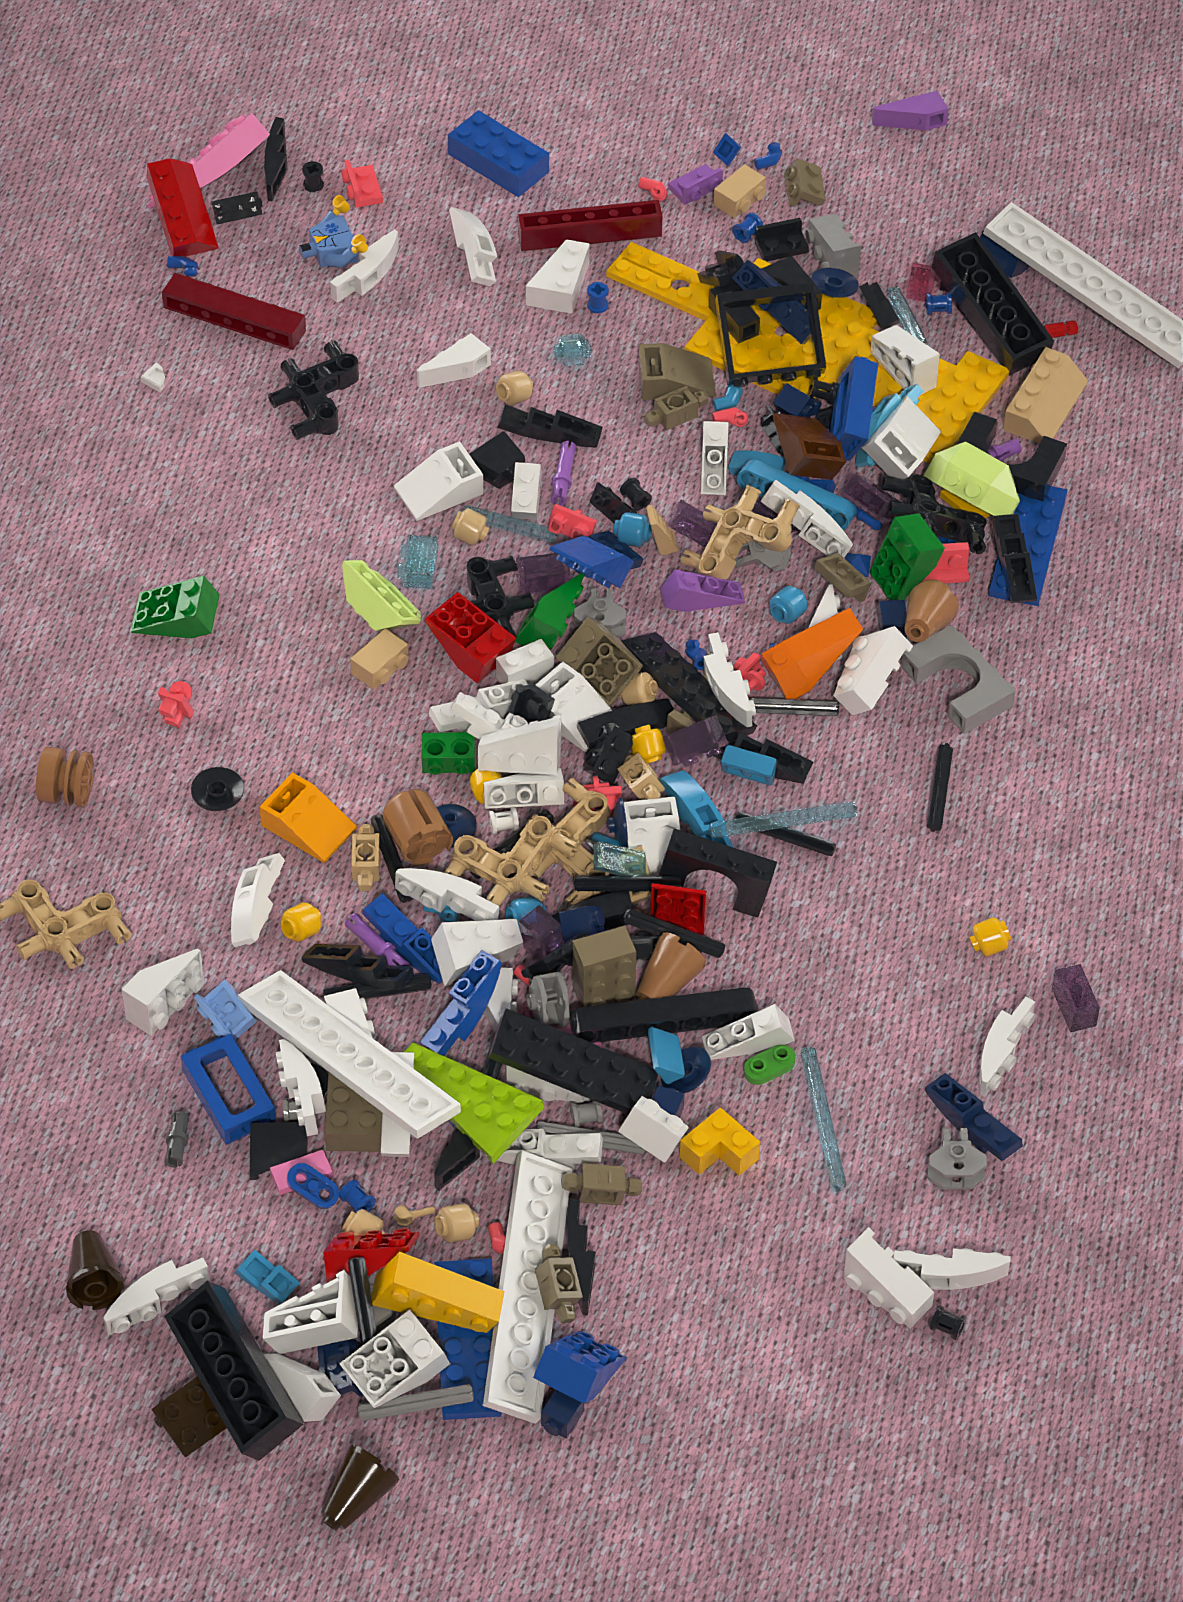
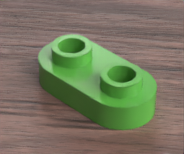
(771, 1064)

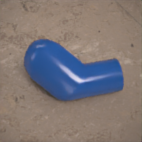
(771, 158)
(183, 262)
(695, 653)

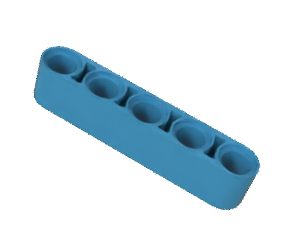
(765, 475)

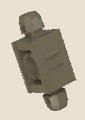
(676, 408)
(602, 1184)
(558, 1283)

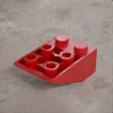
(469, 636)
(680, 906)
(374, 1246)

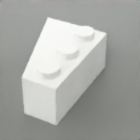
(523, 749)
(460, 943)

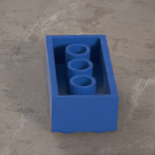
(498, 153)

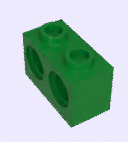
(448, 753)

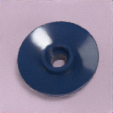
(835, 282)
(463, 823)
(618, 823)
(696, 1066)

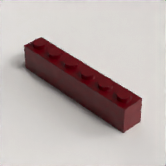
(590, 225)
(234, 311)

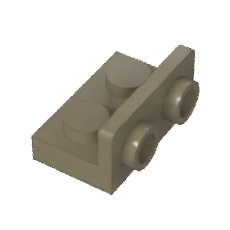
(843, 576)

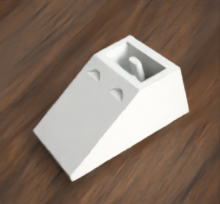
(902, 440)
(441, 482)
(573, 700)
(651, 826)
(162, 990)
(395, 1361)

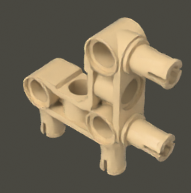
(737, 527)
(578, 827)
(522, 859)
(71, 927)

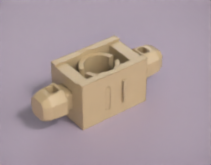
(641, 778)
(365, 871)

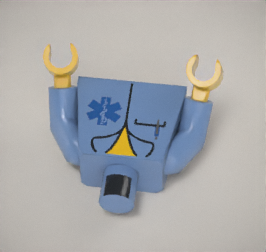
(332, 239)

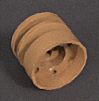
(59, 776)

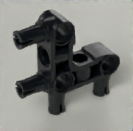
(310, 388)
(920, 498)
(489, 594)

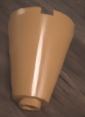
(929, 609)
(670, 968)

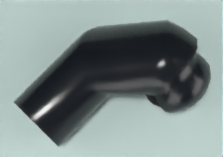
(824, 416)

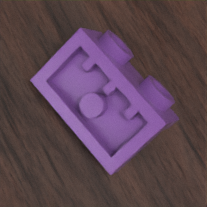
(696, 184)

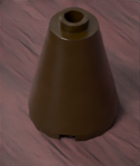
(92, 1273)
(356, 1488)

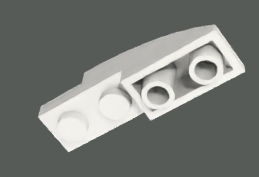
(478, 245)
(369, 270)
(813, 521)
(727, 683)
(494, 698)
(481, 719)
(441, 889)
(251, 899)
(1001, 1045)
(301, 1084)
(559, 1148)
(961, 1271)
(143, 1297)

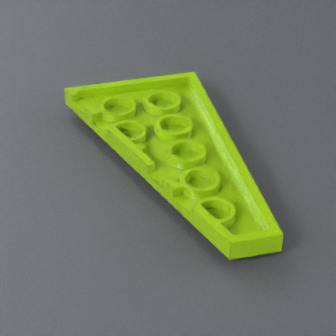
(490, 1109)

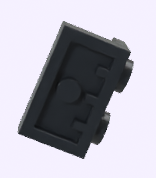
(780, 240)
(722, 271)
(531, 703)
(608, 753)

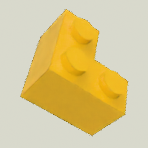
(719, 1139)

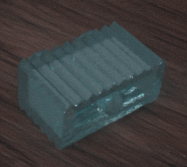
(419, 562)

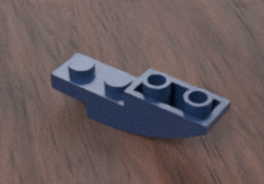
(788, 313)
(967, 1111)

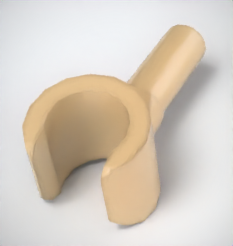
(405, 1217)

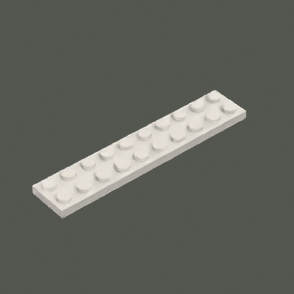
(1089, 281)
(350, 1054)
(524, 1326)

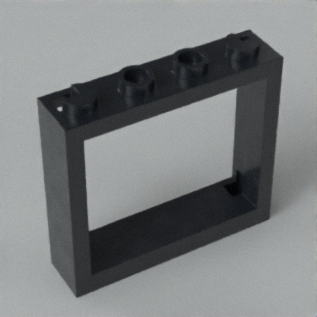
(767, 296)

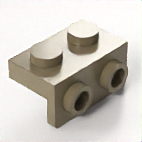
(804, 182)

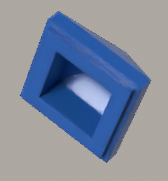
(727, 149)
(860, 562)

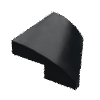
(880, 305)
(553, 961)
(275, 1144)

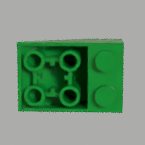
(906, 556)
(177, 609)
(549, 615)

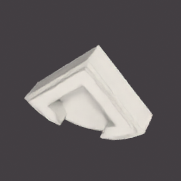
(154, 377)

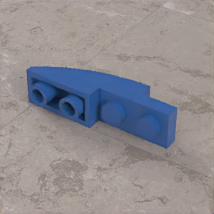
(409, 942)
(469, 1002)

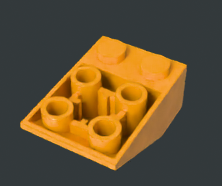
(306, 818)

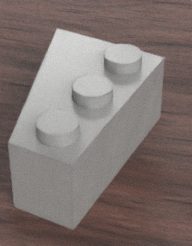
(833, 244)

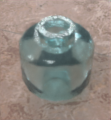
(572, 349)

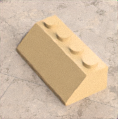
(1045, 397)

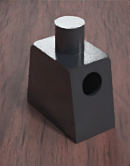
(497, 460)

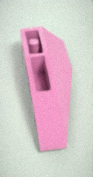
(226, 149)

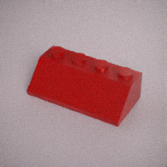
(181, 207)

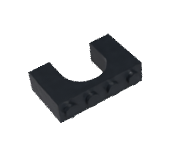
(743, 321)
(1030, 477)
(748, 871)

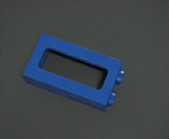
(854, 405)
(228, 1126)

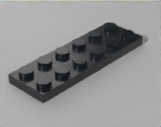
(683, 682)
(571, 1062)

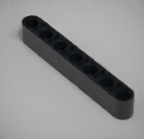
(668, 1014)

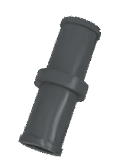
(176, 1139)

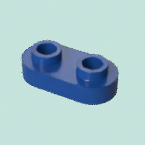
(313, 1185)

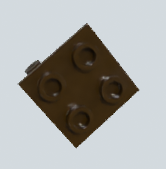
(189, 1417)

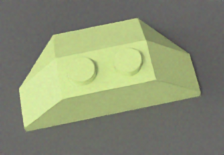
(975, 478)
(377, 598)

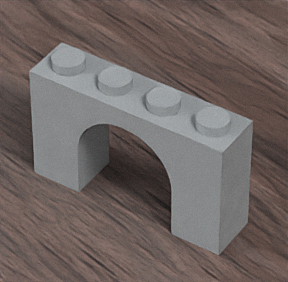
(952, 651)

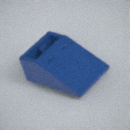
(594, 560)
(578, 1366)

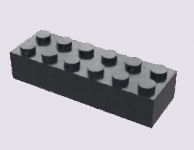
(991, 303)
(233, 1370)

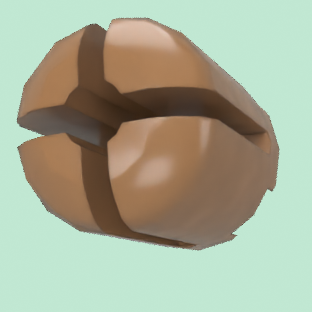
(416, 826)

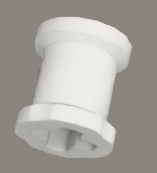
(503, 820)

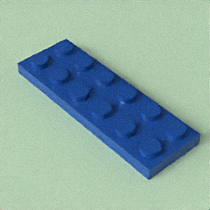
(1040, 526)
(467, 1349)

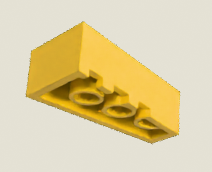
(436, 1294)

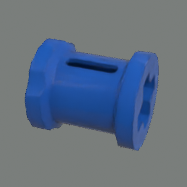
(746, 228)
(597, 292)
(938, 303)
(356, 1197)

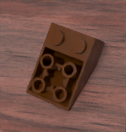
(809, 447)

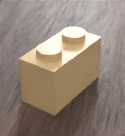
(740, 191)
(379, 659)

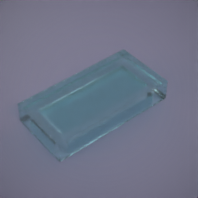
(619, 860)

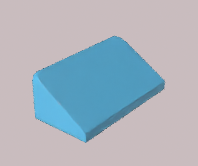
(749, 765)
(666, 1055)

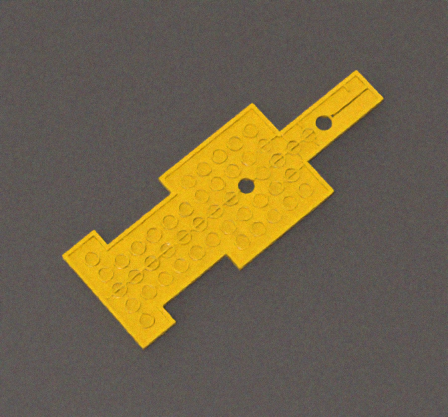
(845, 332)

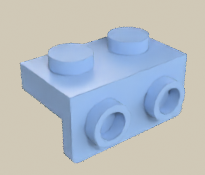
(225, 1011)

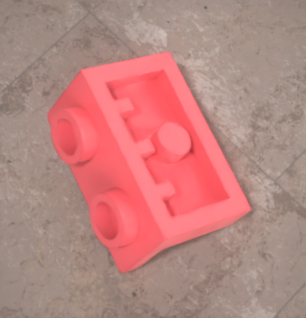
(362, 185)
(952, 564)

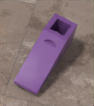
(916, 112)
(694, 591)

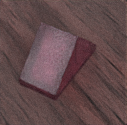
(921, 282)

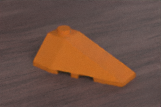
(807, 656)

